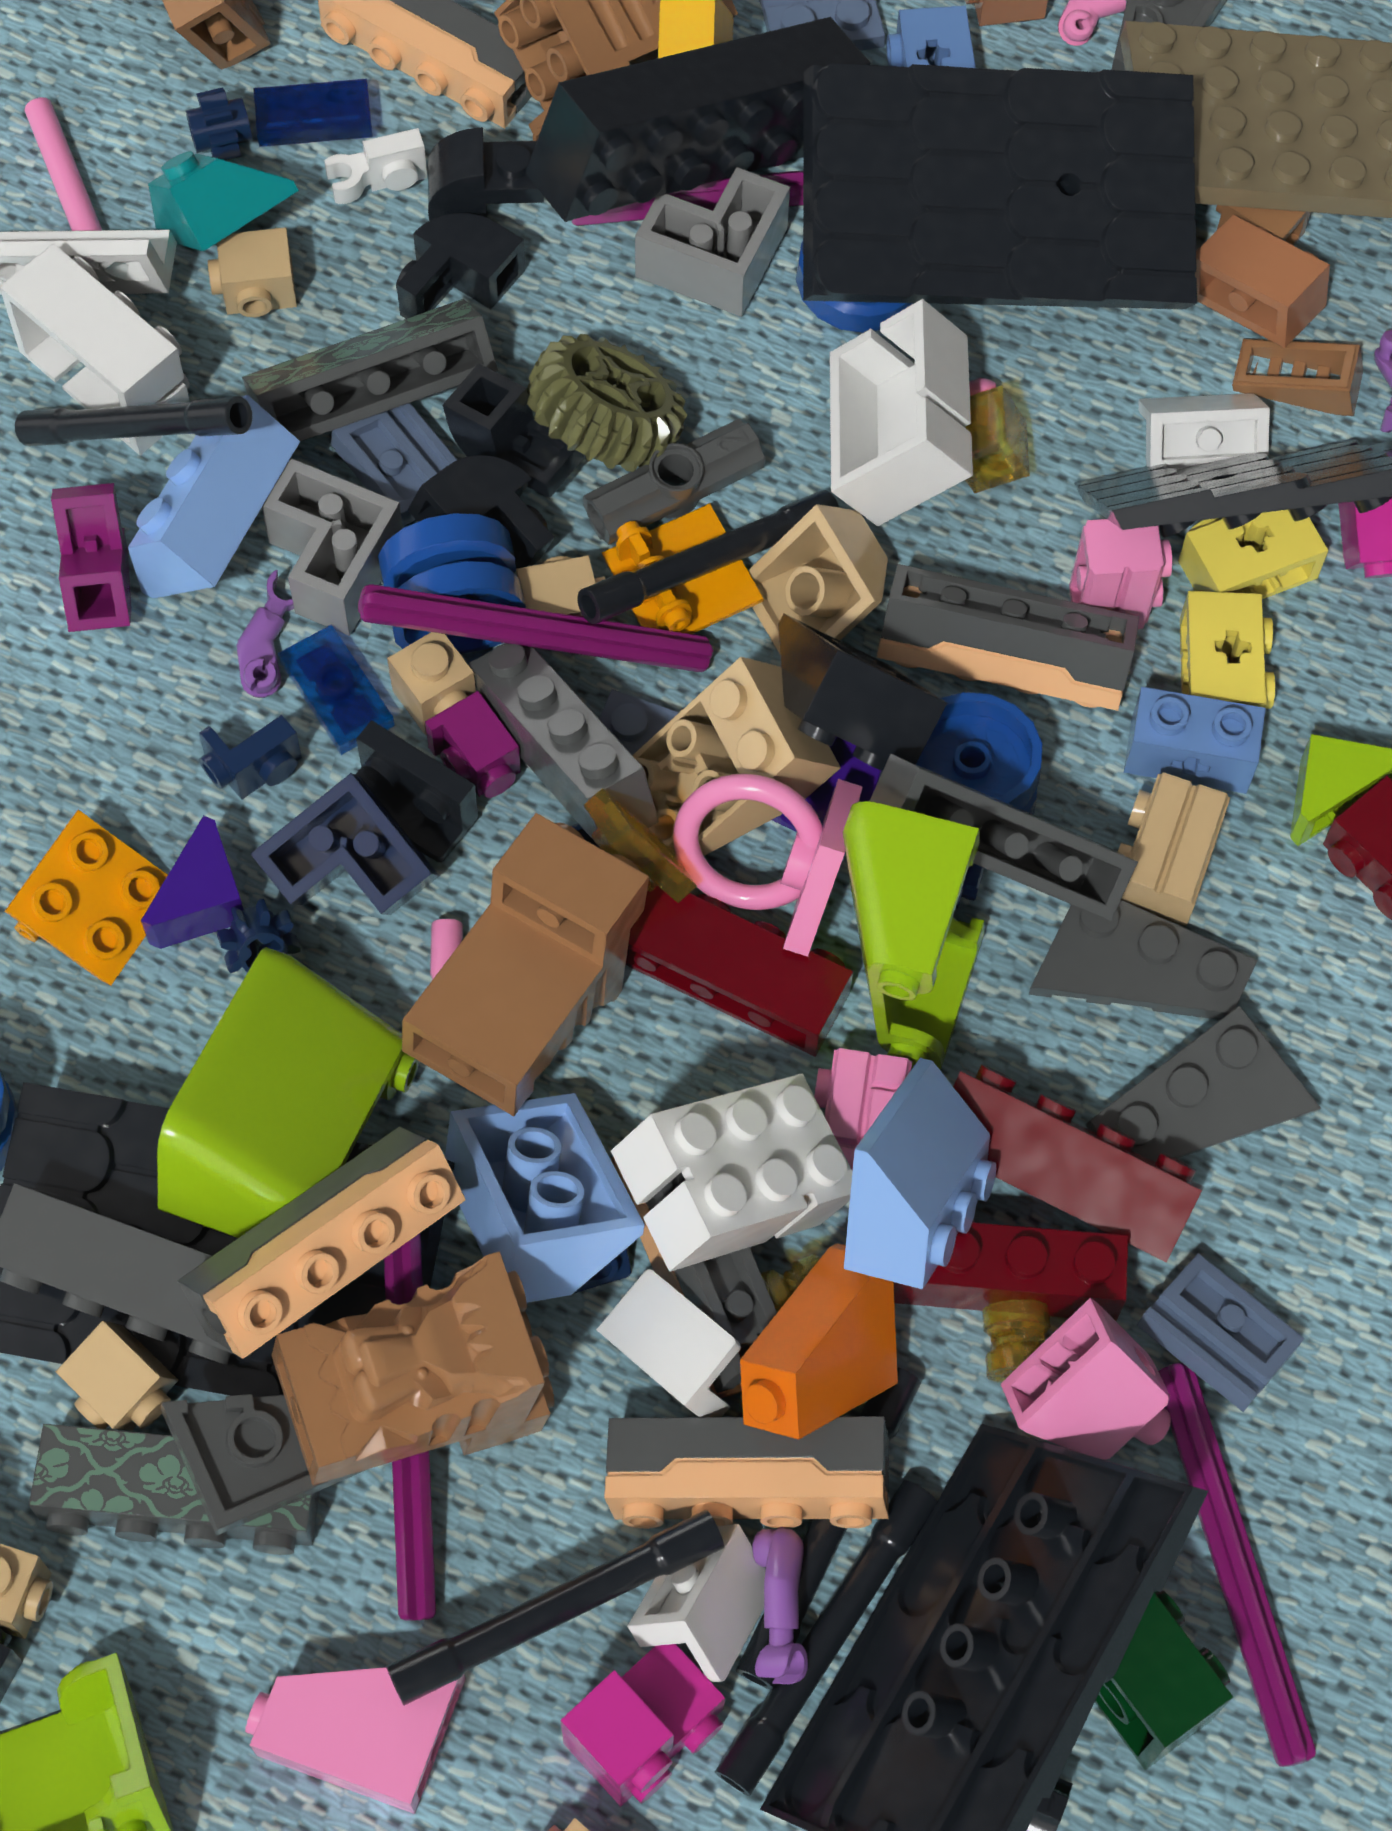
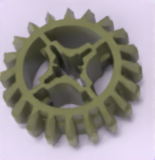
(605, 401)

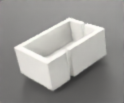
(70, 318)
(900, 421)
(750, 1167)

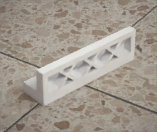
(121, 258)

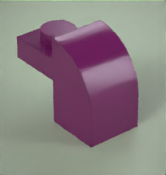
(93, 557)

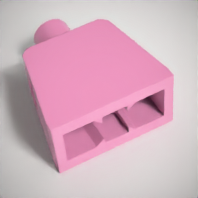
(1089, 1388)

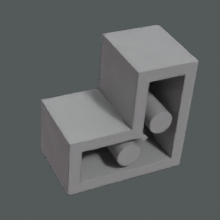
(715, 252)
(335, 533)

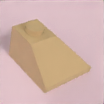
(821, 573)

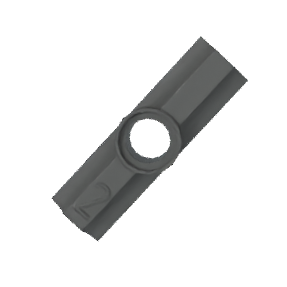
(704, 466)

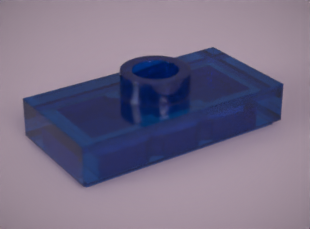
(312, 112)
(334, 687)

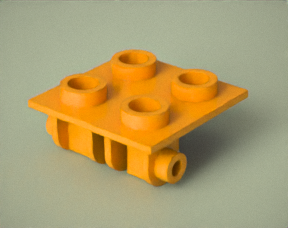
(697, 602)
(88, 898)

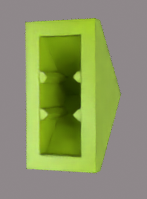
(1332, 779)

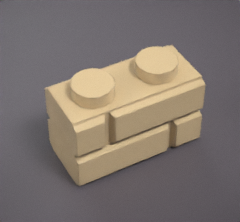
(1172, 845)

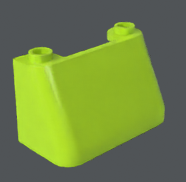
(904, 896)
(275, 1097)
(84, 1763)

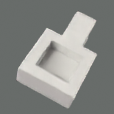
(387, 162)

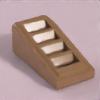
(1316, 393)

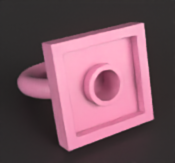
(810, 864)

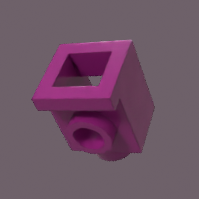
(475, 745)

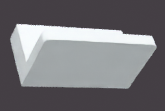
(1204, 428)
(672, 1342)
(706, 1605)

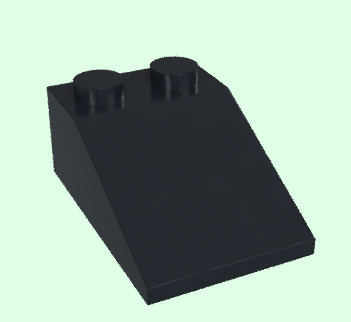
(853, 696)

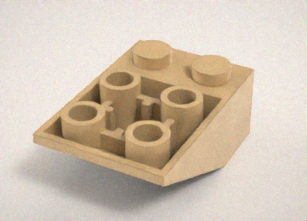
(725, 731)

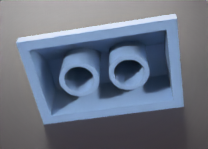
(208, 506)
(916, 1181)
(541, 1192)

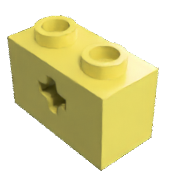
(1254, 558)
(1221, 628)

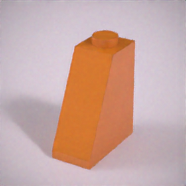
(821, 1351)

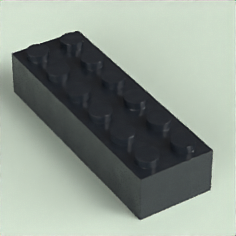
(680, 119)

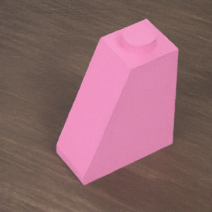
(354, 1731)

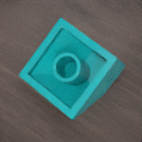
(211, 198)

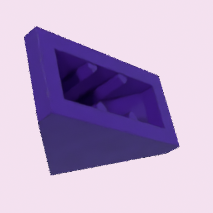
(195, 893)

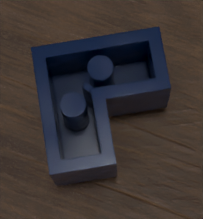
(347, 833)

